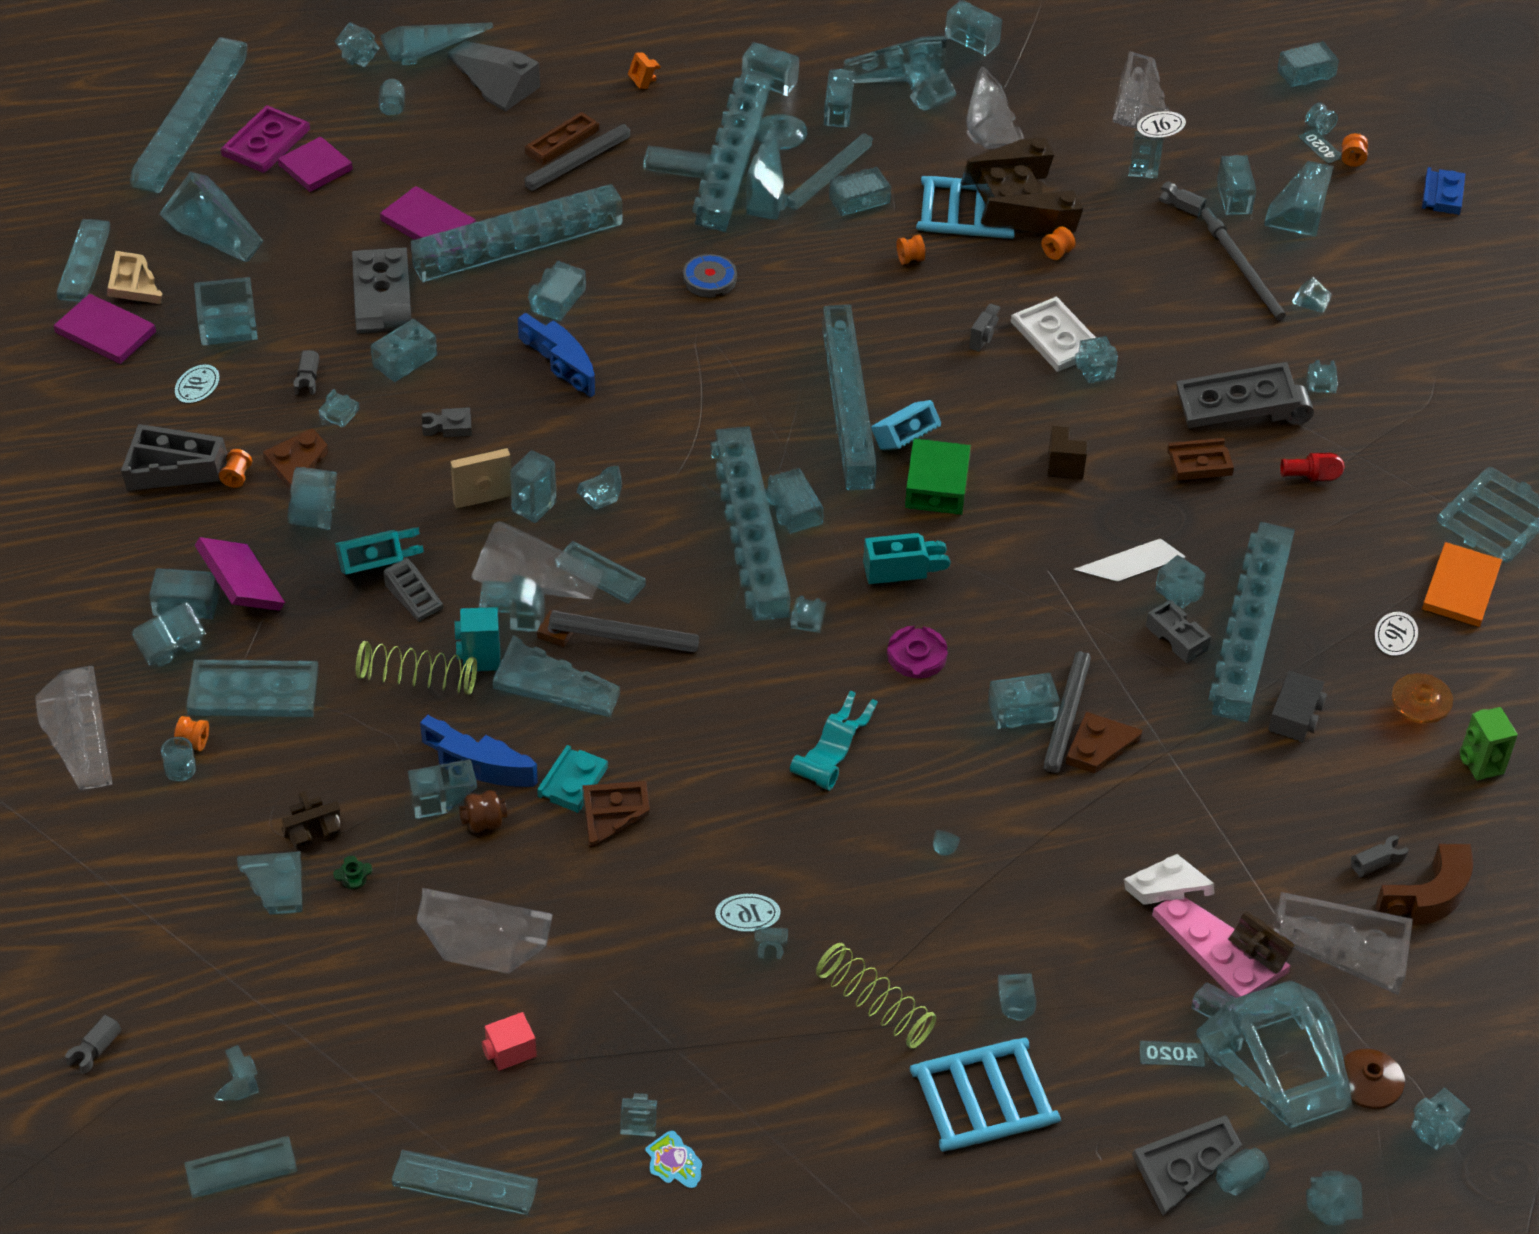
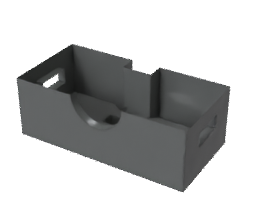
(1186, 638)

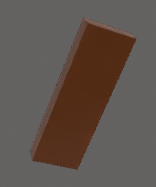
(562, 138)

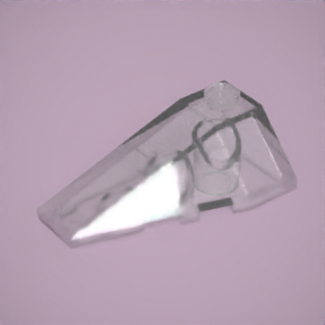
(989, 116)
(519, 553)

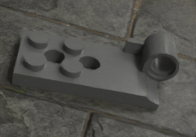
(375, 309)
(1265, 391)

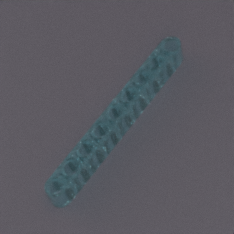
(188, 115)

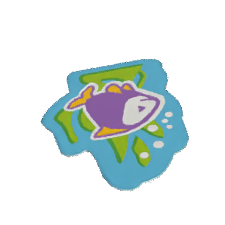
(674, 1160)

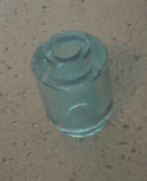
(391, 97)
(1242, 1170)

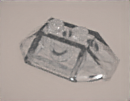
(482, 930)

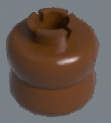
(483, 811)

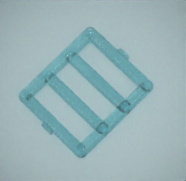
(1477, 488)

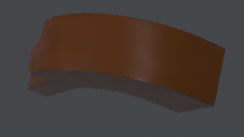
(1436, 898)

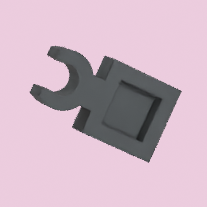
(983, 328)
(452, 423)

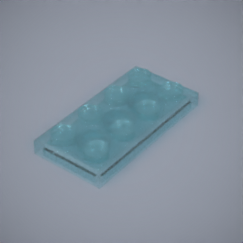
(253, 688)

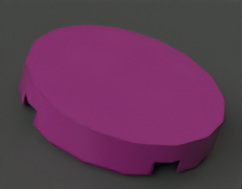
(917, 652)

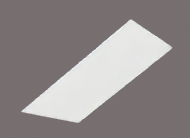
(1132, 561)

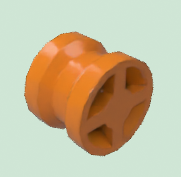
(1358, 144)
(1058, 243)
(911, 249)
(194, 731)

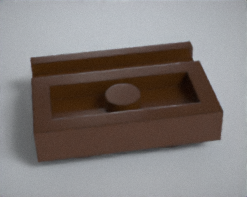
(1200, 459)

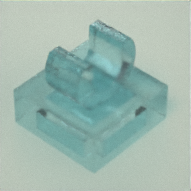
(1322, 377)
(338, 409)
(808, 614)
(771, 937)
(638, 1116)

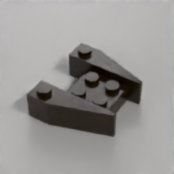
(1012, 193)

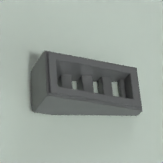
(403, 574)

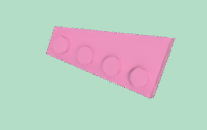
(1208, 943)

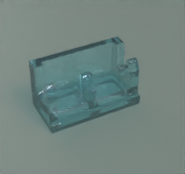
(1145, 156)

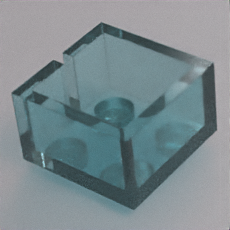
(225, 311)

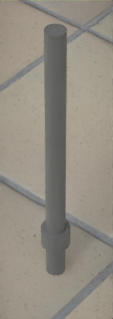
(1219, 230)

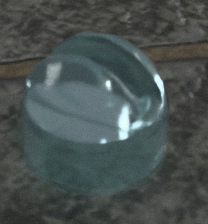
(945, 842)

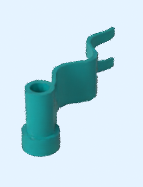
(832, 747)

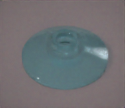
(789, 130)

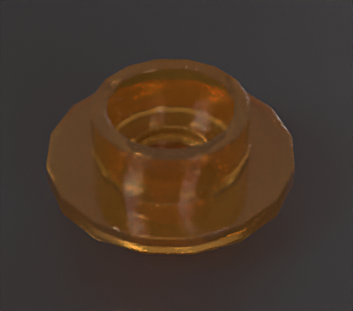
(1422, 698)

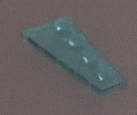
(540, 677)

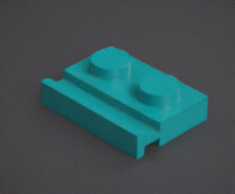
(568, 775)

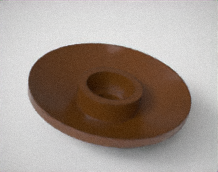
(1369, 1089)

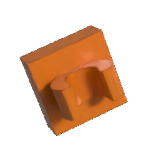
(642, 70)

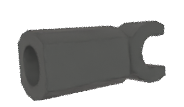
(1182, 199)
(307, 371)
(1378, 856)
(94, 1043)

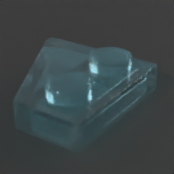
(275, 879)

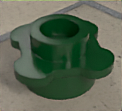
(356, 879)

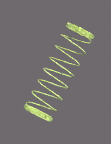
(472, 660)
(819, 968)

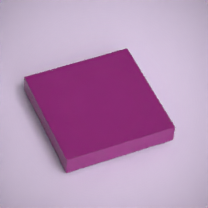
(315, 164)

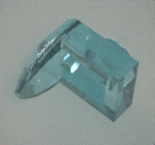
(602, 489)
(1017, 995)
(243, 1072)

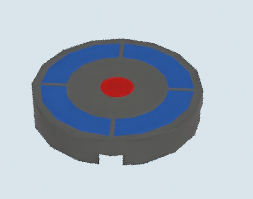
(709, 275)

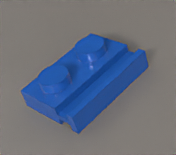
(1444, 191)

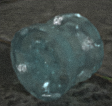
(1321, 118)

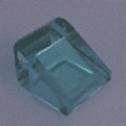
(1312, 296)
(1210, 999)

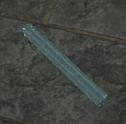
(829, 171)

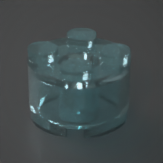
(312, 498)

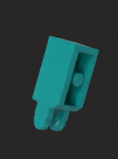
(375, 550)
(902, 558)

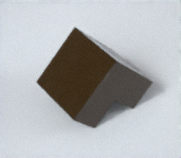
(1066, 456)

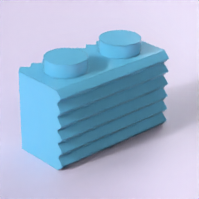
(905, 425)

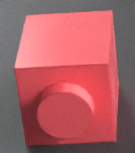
(509, 1041)

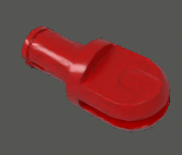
(1315, 467)

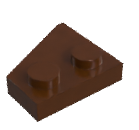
(299, 451)

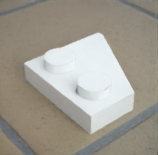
(1167, 881)

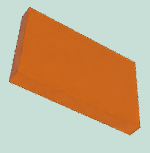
(1462, 584)

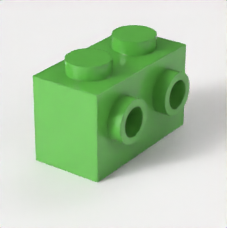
(1488, 743)

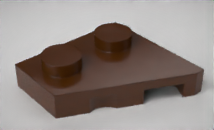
(1099, 742)
(613, 808)

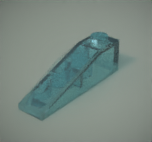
(416, 42)

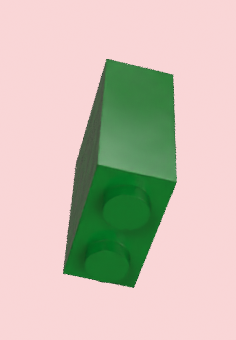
(937, 476)

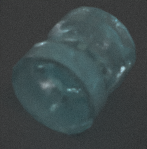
(178, 758)

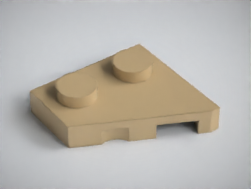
(132, 279)

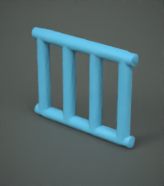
(952, 225)
(981, 1132)

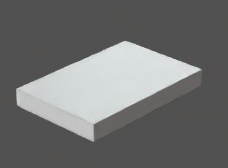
(1052, 331)

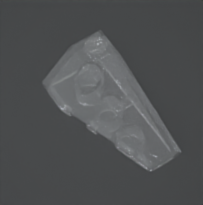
(74, 722)

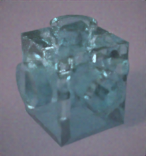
(357, 44)
(1097, 359)
(1180, 581)
(1440, 1119)
(1335, 1197)

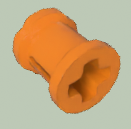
(234, 471)

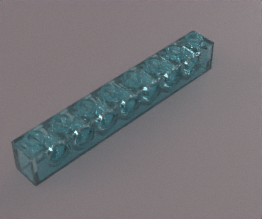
(733, 150)
(516, 232)
(848, 398)
(751, 524)
(1253, 622)

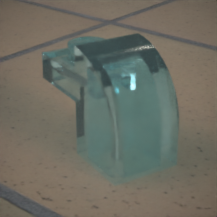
(927, 88)
(519, 598)

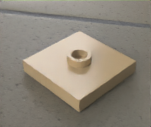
(481, 478)

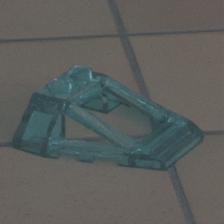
(1244, 1015)

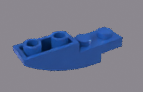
(564, 351)
(490, 759)

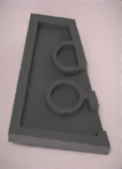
(1185, 1160)

